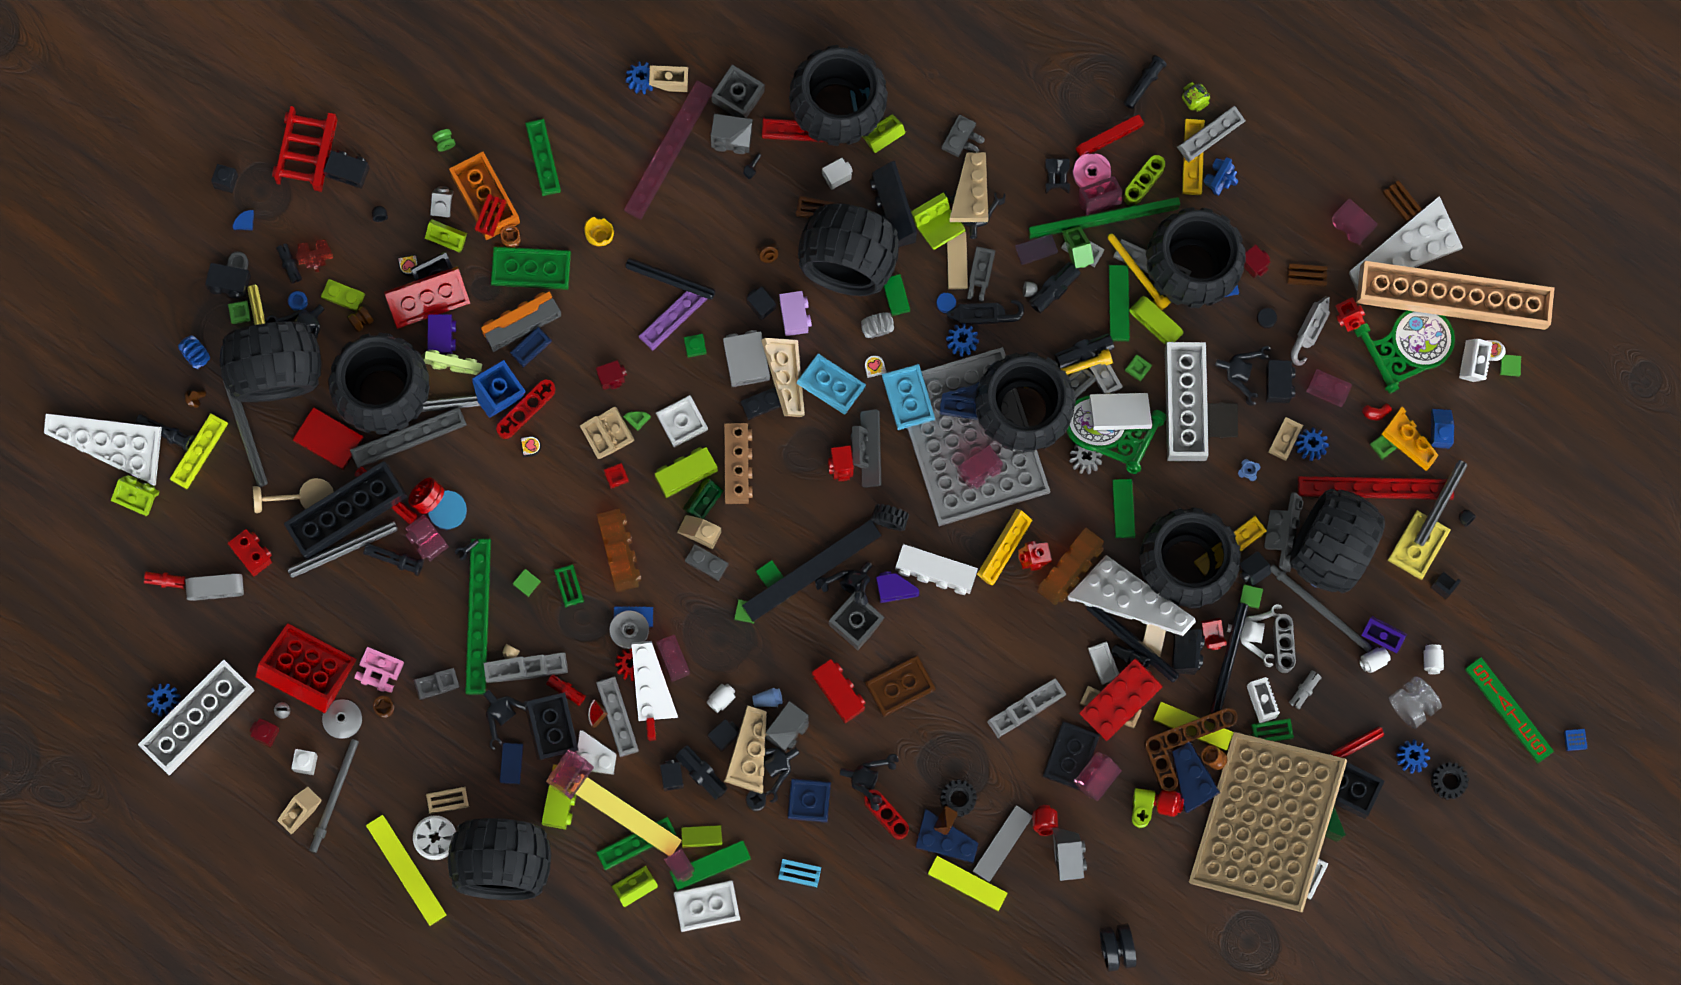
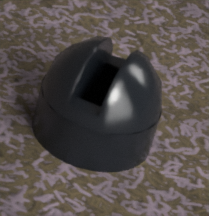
(379, 214)
(1466, 517)

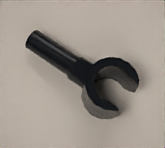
(749, 171)
(466, 549)

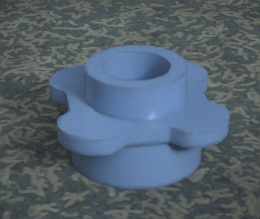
(1246, 464)

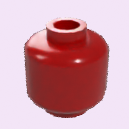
(1169, 803)
(1044, 820)

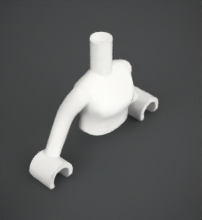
(1254, 632)

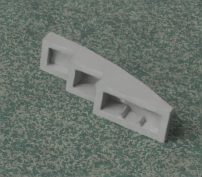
(525, 668)
(1026, 708)

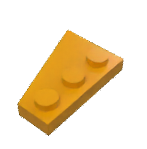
(1405, 437)

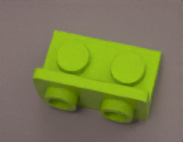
(134, 494)

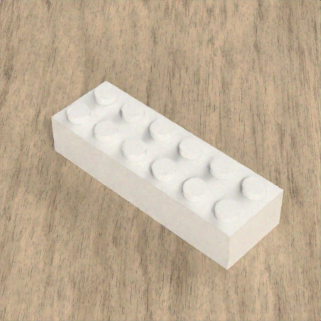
(1186, 401)
(196, 717)

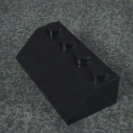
(893, 202)

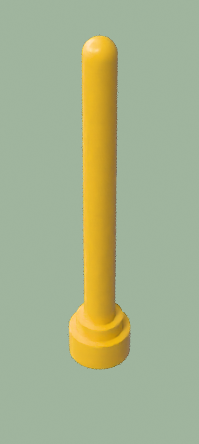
(1159, 300)
(1102, 358)

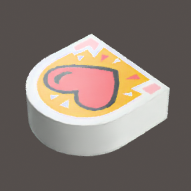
(1497, 350)
(874, 366)

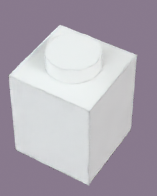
(837, 173)
(304, 762)

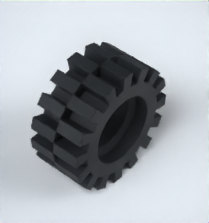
(890, 517)
(1458, 772)
(961, 786)

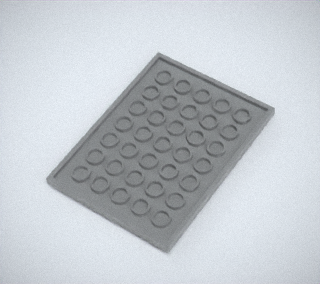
(953, 440)

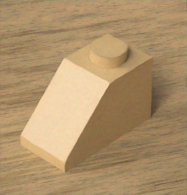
(669, 78)
(700, 531)
(299, 810)

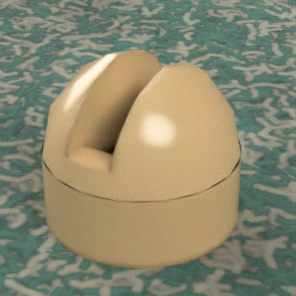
(510, 652)

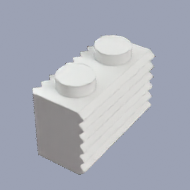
(1475, 360)
(1263, 700)

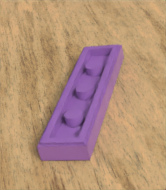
(671, 319)

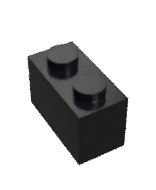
(346, 169)
(227, 280)
(1279, 381)

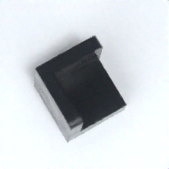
(1445, 585)

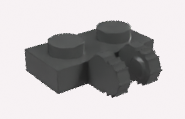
(959, 135)

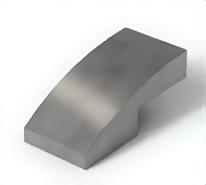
(436, 684)

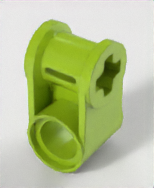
(1142, 804)

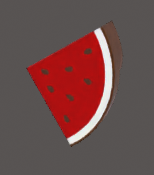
(596, 713)

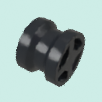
(756, 804)

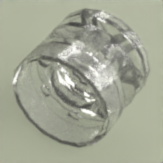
(1416, 702)

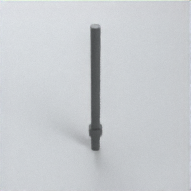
(320, 831)

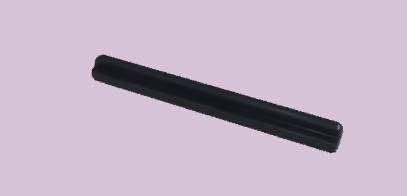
(670, 278)

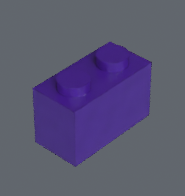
(441, 334)
(1384, 634)

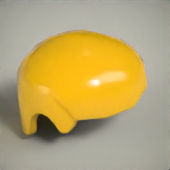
(598, 231)

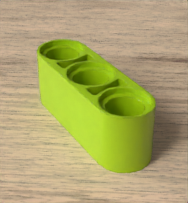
(1146, 172)
(1156, 320)

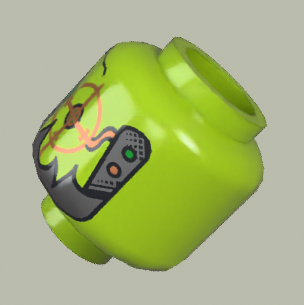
(1196, 96)

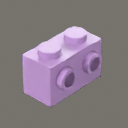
(794, 313)

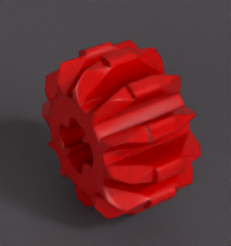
(623, 665)

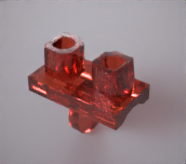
(316, 257)

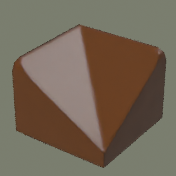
(945, 820)

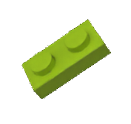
(445, 235)
(342, 295)

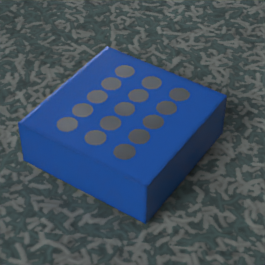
(1575, 739)

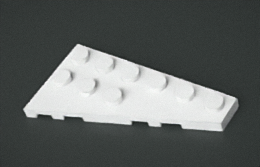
(1418, 242)
(117, 443)
(1125, 595)

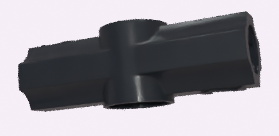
(1054, 287)
(1084, 350)
(701, 772)

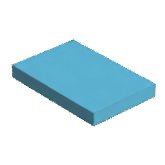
(831, 384)
(908, 397)

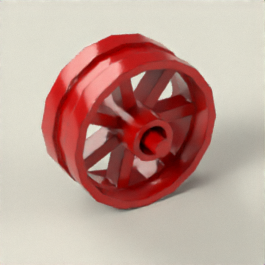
(426, 495)

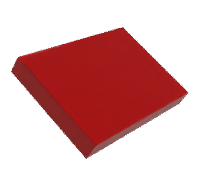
(327, 438)

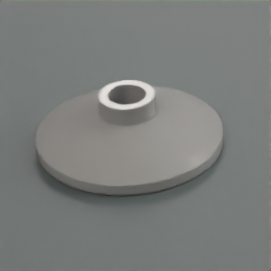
(625, 621)
(349, 725)

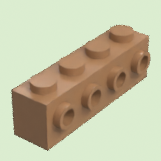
(736, 463)

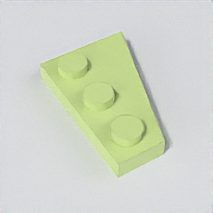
(440, 361)

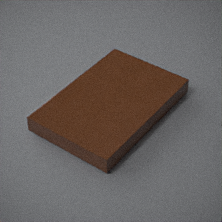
(900, 686)

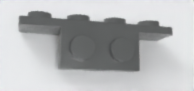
(866, 448)
(1283, 530)

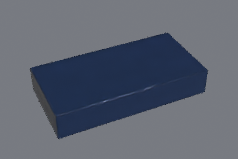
(530, 347)
(511, 763)

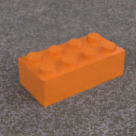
(475, 181)

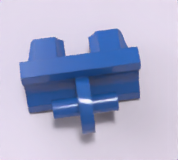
(1224, 177)

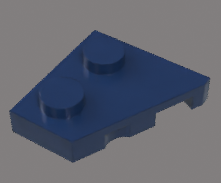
(960, 402)

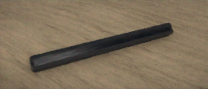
(1134, 642)
(1229, 657)

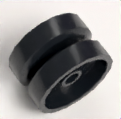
(1118, 946)

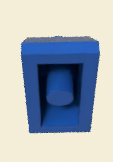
(1442, 428)

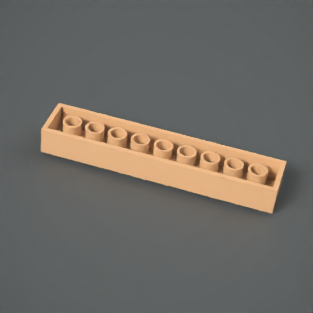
(1455, 295)

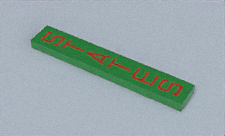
(1509, 710)

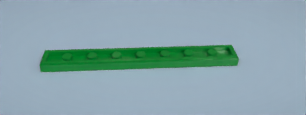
(1105, 217)
(478, 617)

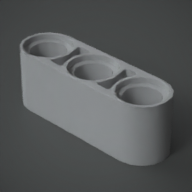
(214, 587)
(1280, 652)

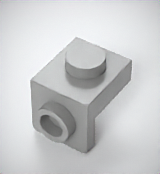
(441, 202)

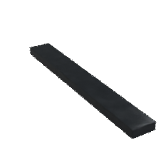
(811, 570)

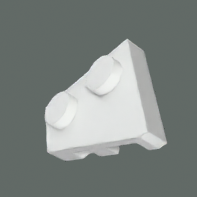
(596, 754)

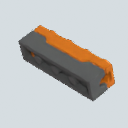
(520, 321)

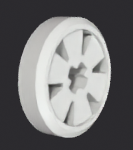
(430, 826)

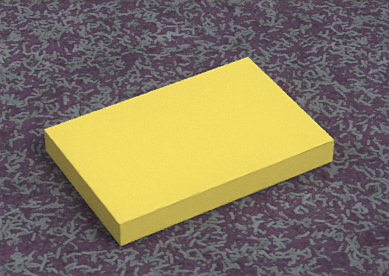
(1417, 558)

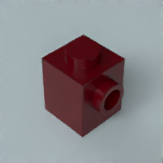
(1256, 261)
(611, 375)
(264, 732)

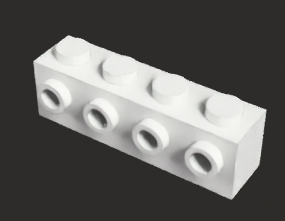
(936, 569)

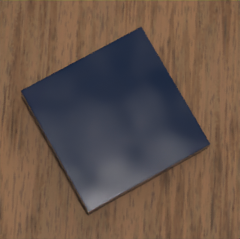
(809, 800)

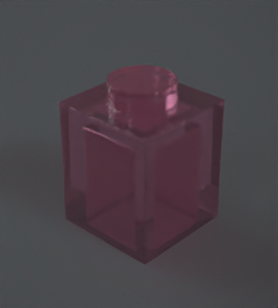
(679, 866)

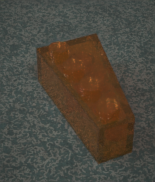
(618, 551)
(1071, 566)

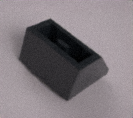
(1186, 652)

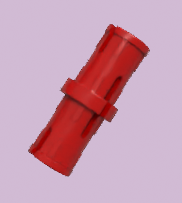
(164, 580)
(561, 686)

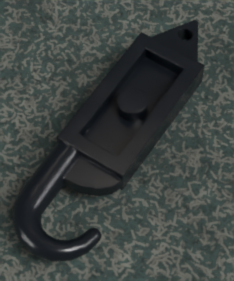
(984, 313)

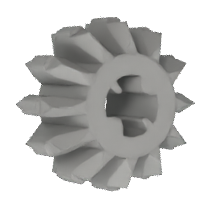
(877, 325)
(1085, 464)

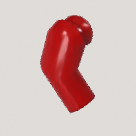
(1376, 414)

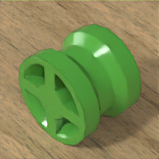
(444, 140)

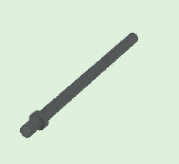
(1281, 575)

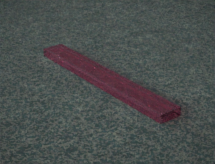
(669, 150)

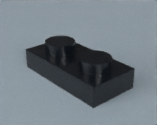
(761, 403)

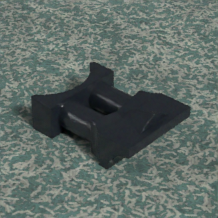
(1057, 167)

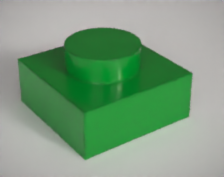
(695, 345)

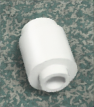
(1374, 659)
(1433, 659)
(721, 697)

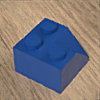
(497, 389)

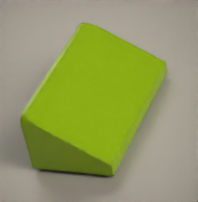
(885, 133)
(701, 836)
(634, 886)

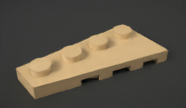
(971, 194)
(785, 370)
(748, 754)

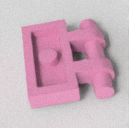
(382, 664)

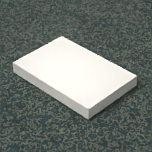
(1120, 411)
(706, 906)

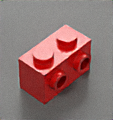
(841, 463)
(250, 553)

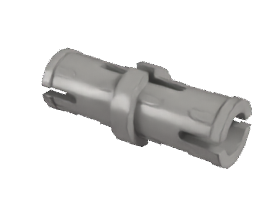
(1305, 689)

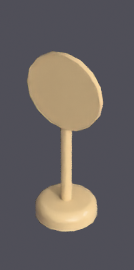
(310, 493)

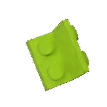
(934, 222)

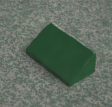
(703, 499)

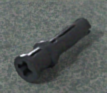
(1149, 75)
(172, 435)
(402, 564)

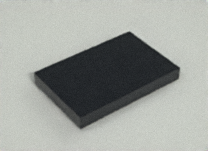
(1070, 754)

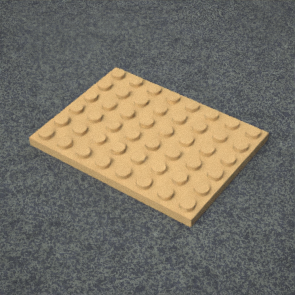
(1268, 821)

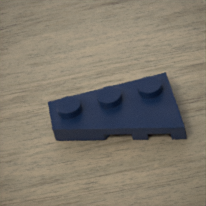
(1193, 778)
(953, 844)

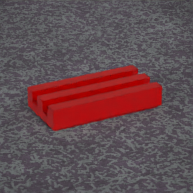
(496, 200)

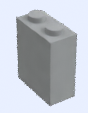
(746, 358)

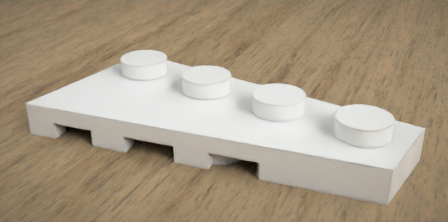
(651, 687)

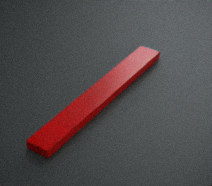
(1373, 487)

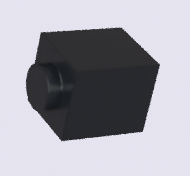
(224, 178)
(761, 303)
(1254, 569)
(724, 735)
(671, 775)

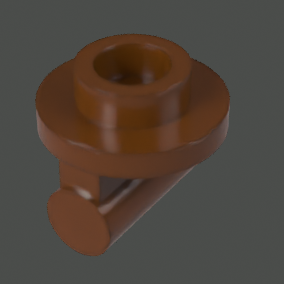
(768, 253)
(192, 398)

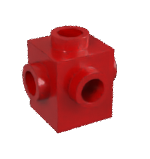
(1350, 314)
(1034, 555)

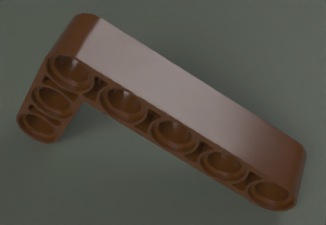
(1180, 731)

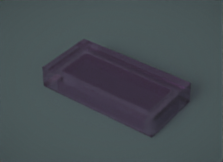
(1036, 249)

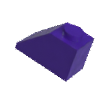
(894, 587)

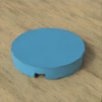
(449, 512)

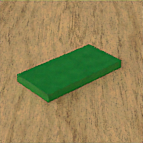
(531, 268)

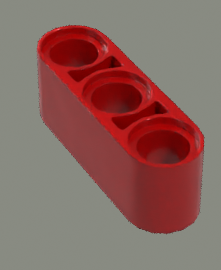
(888, 824)

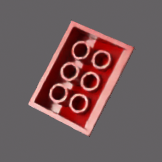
(305, 668)

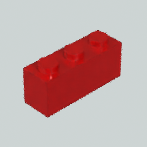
(838, 690)

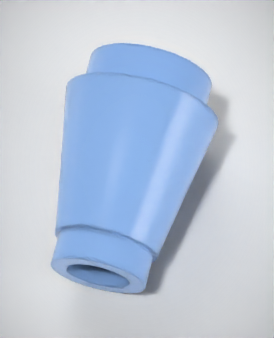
(768, 698)

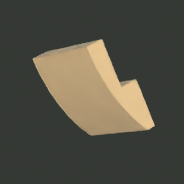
(607, 433)

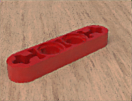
(1110, 135)
(527, 410)

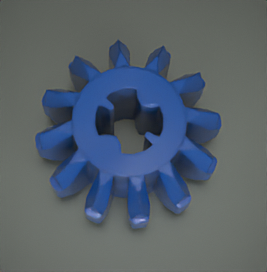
(634, 80)
(959, 346)
(194, 352)
(1306, 448)
(160, 694)
(1411, 763)

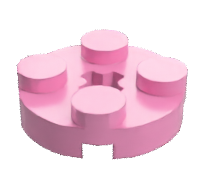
(1091, 162)

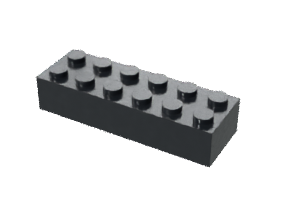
(345, 510)

